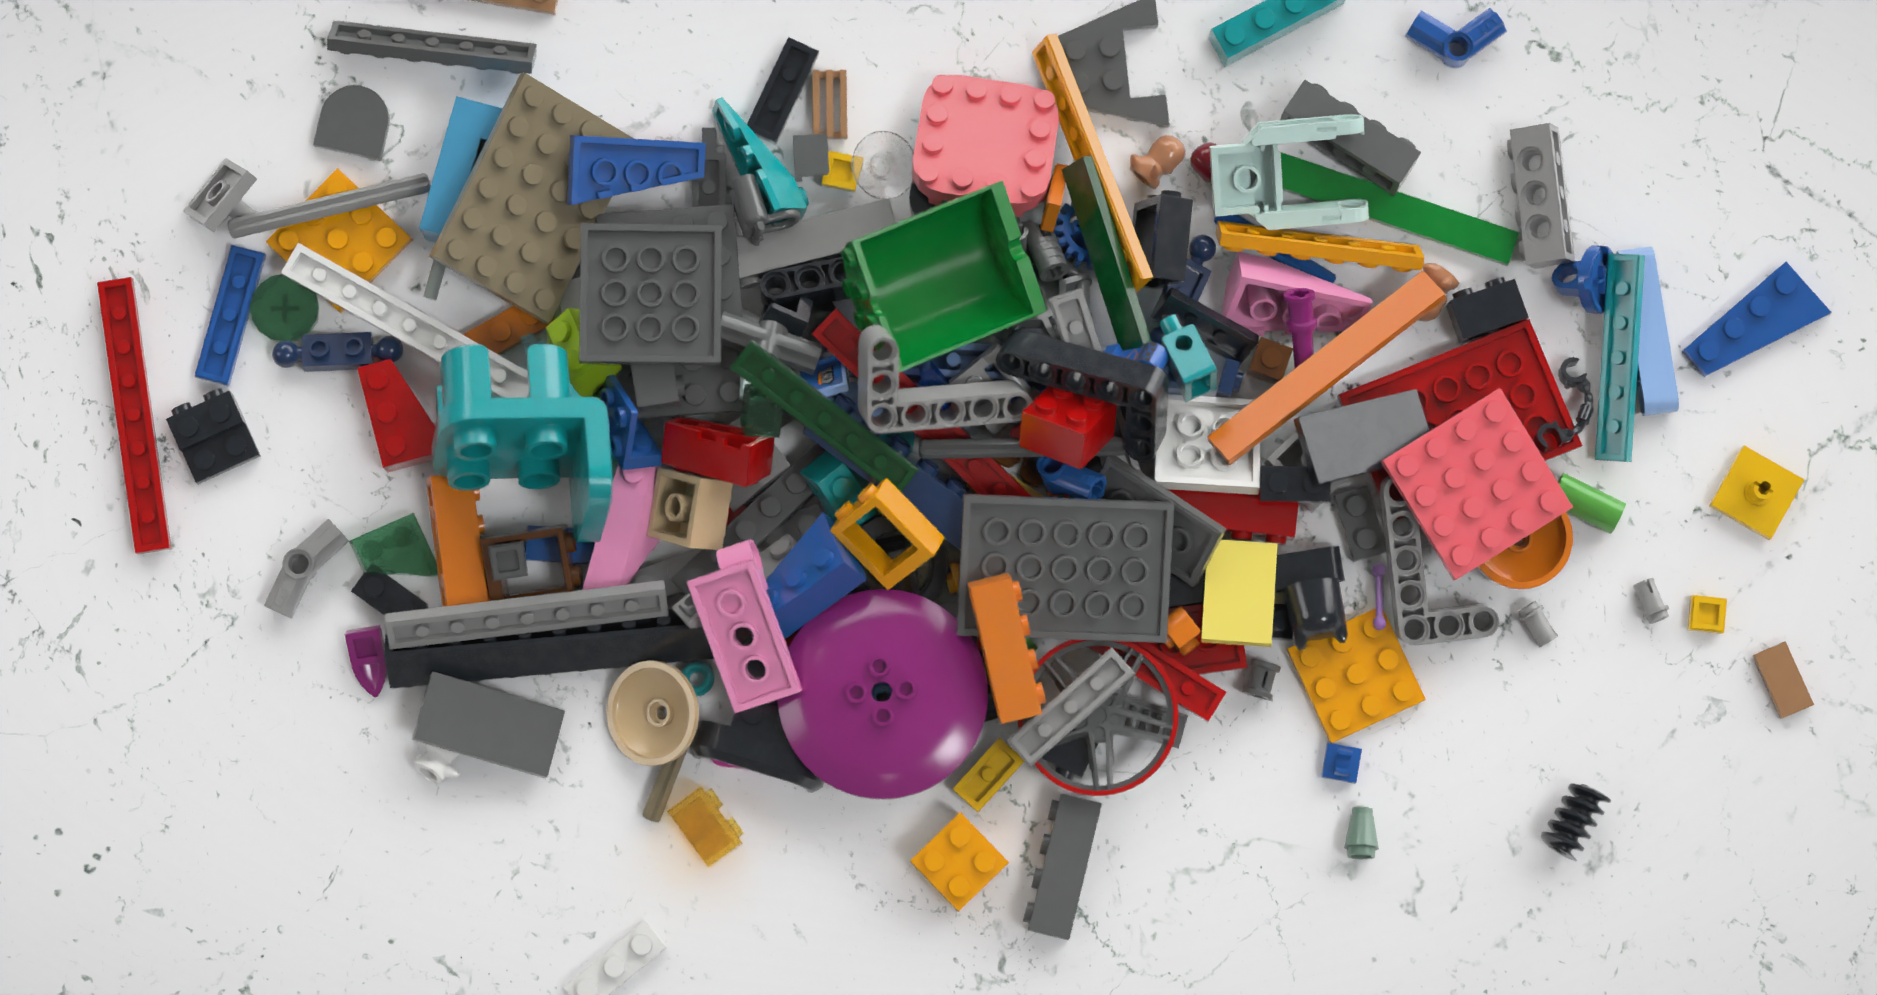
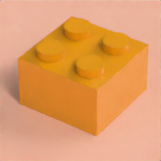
(959, 862)

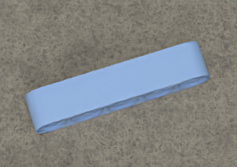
(1655, 373)

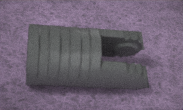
(1045, 252)

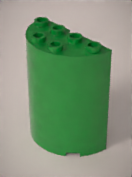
(943, 276)

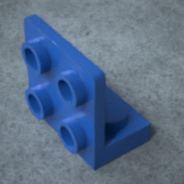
(628, 437)

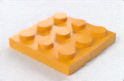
(355, 240)
(1357, 679)

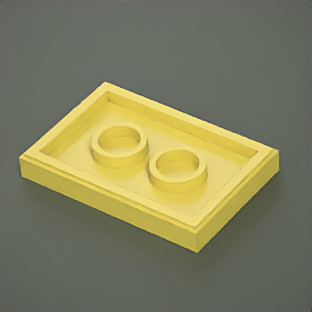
(1240, 594)

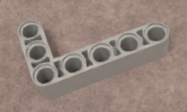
(928, 399)
(1414, 575)

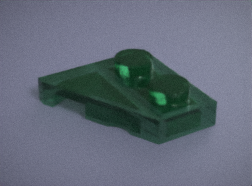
(396, 550)

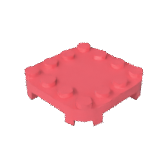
(982, 134)

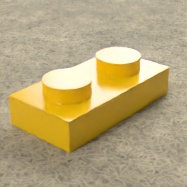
(988, 775)

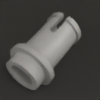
(1651, 601)
(1537, 623)

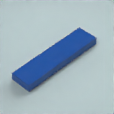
(230, 315)

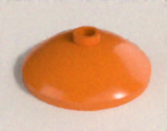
(1536, 560)

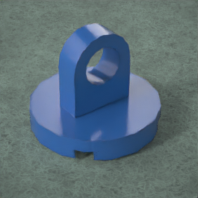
(1590, 278)

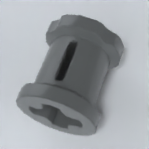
(1261, 679)

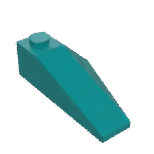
(753, 157)

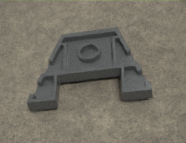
(1100, 64)

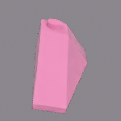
(1257, 297)
(624, 536)

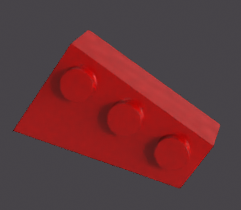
(397, 417)
(716, 451)

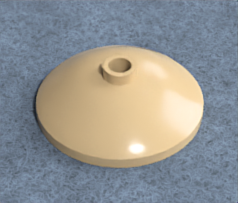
(638, 718)

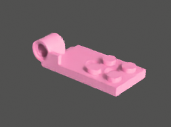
(738, 599)

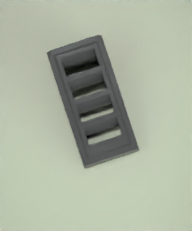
(1154, 709)

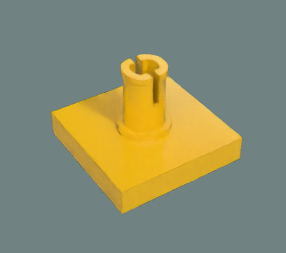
(1756, 492)

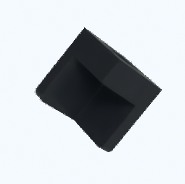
(794, 320)

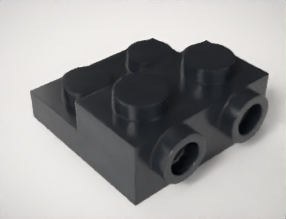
(212, 435)

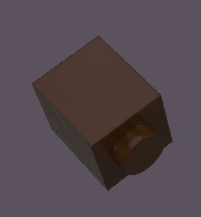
(1269, 361)

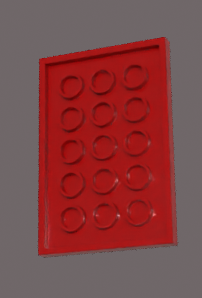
(1468, 373)

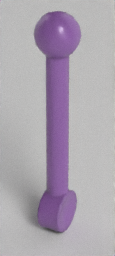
(1379, 572)

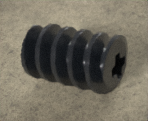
(1574, 819)

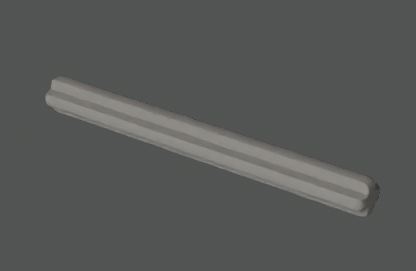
(329, 205)

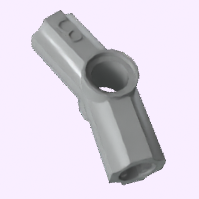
(290, 586)

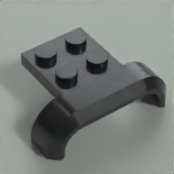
(754, 743)

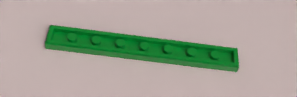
(1400, 211)

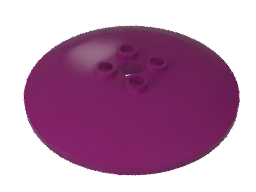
(893, 744)

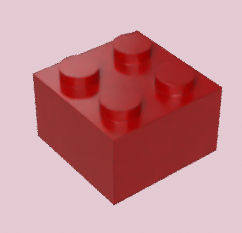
(1067, 426)

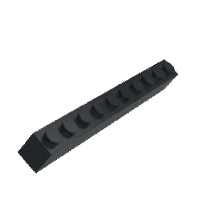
(550, 651)

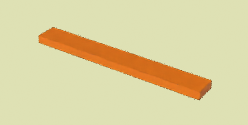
(1326, 367)

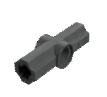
(773, 337)

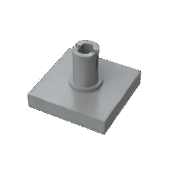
(222, 196)

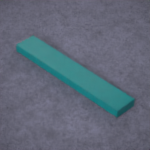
(1619, 357)

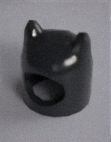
(1315, 611)

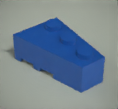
(812, 577)

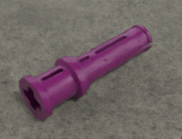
(1301, 322)

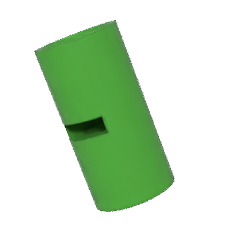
(1591, 504)

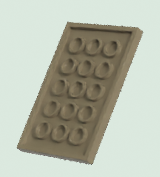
(513, 212)

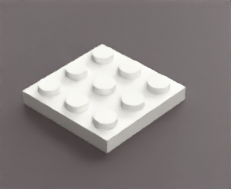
(1190, 461)

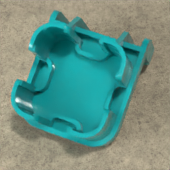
(524, 438)

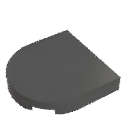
(353, 123)

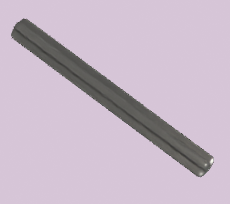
(996, 448)

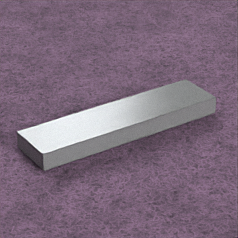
(1071, 707)

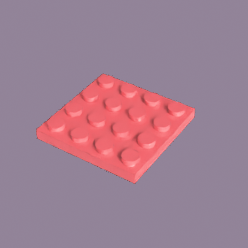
(1476, 484)

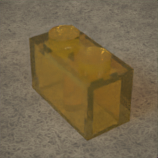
(706, 827)

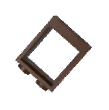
(572, 574)

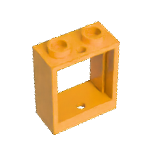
(904, 516)

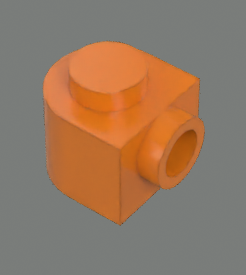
(1182, 632)

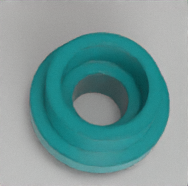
(705, 670)

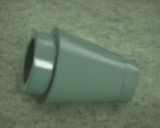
(1361, 834)

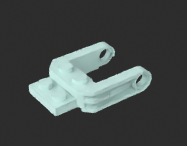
(1249, 175)

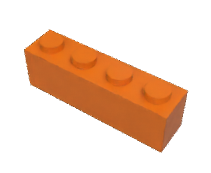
(457, 542)
(1005, 648)

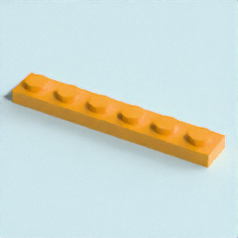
(1332, 248)

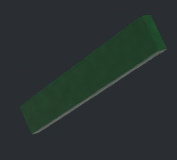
(1106, 254)
(823, 416)

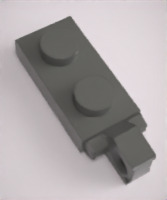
(711, 188)

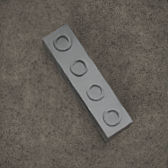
(1557, 245)

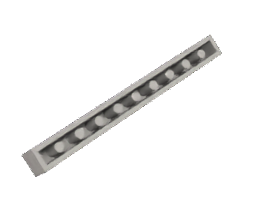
(801, 244)

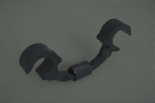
(1584, 413)

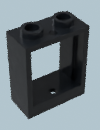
(1163, 232)

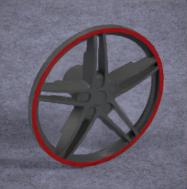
(1109, 720)

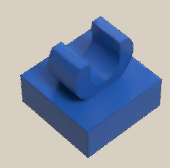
(1341, 763)

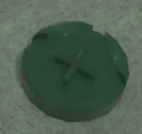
(284, 309)

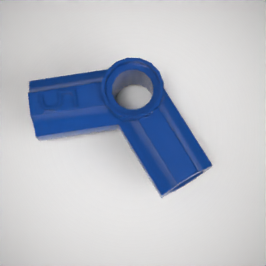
(1474, 36)
(1070, 480)

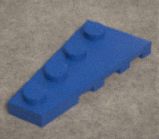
(624, 165)
(1763, 316)

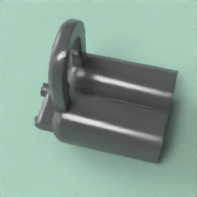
(753, 213)

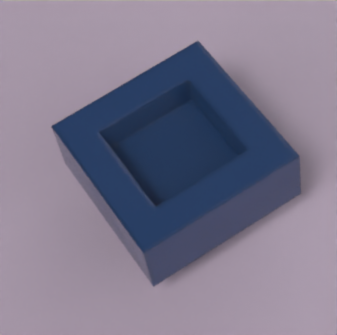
(1230, 379)

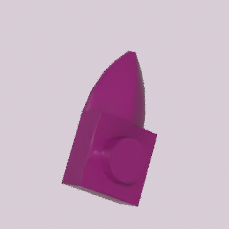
(367, 657)

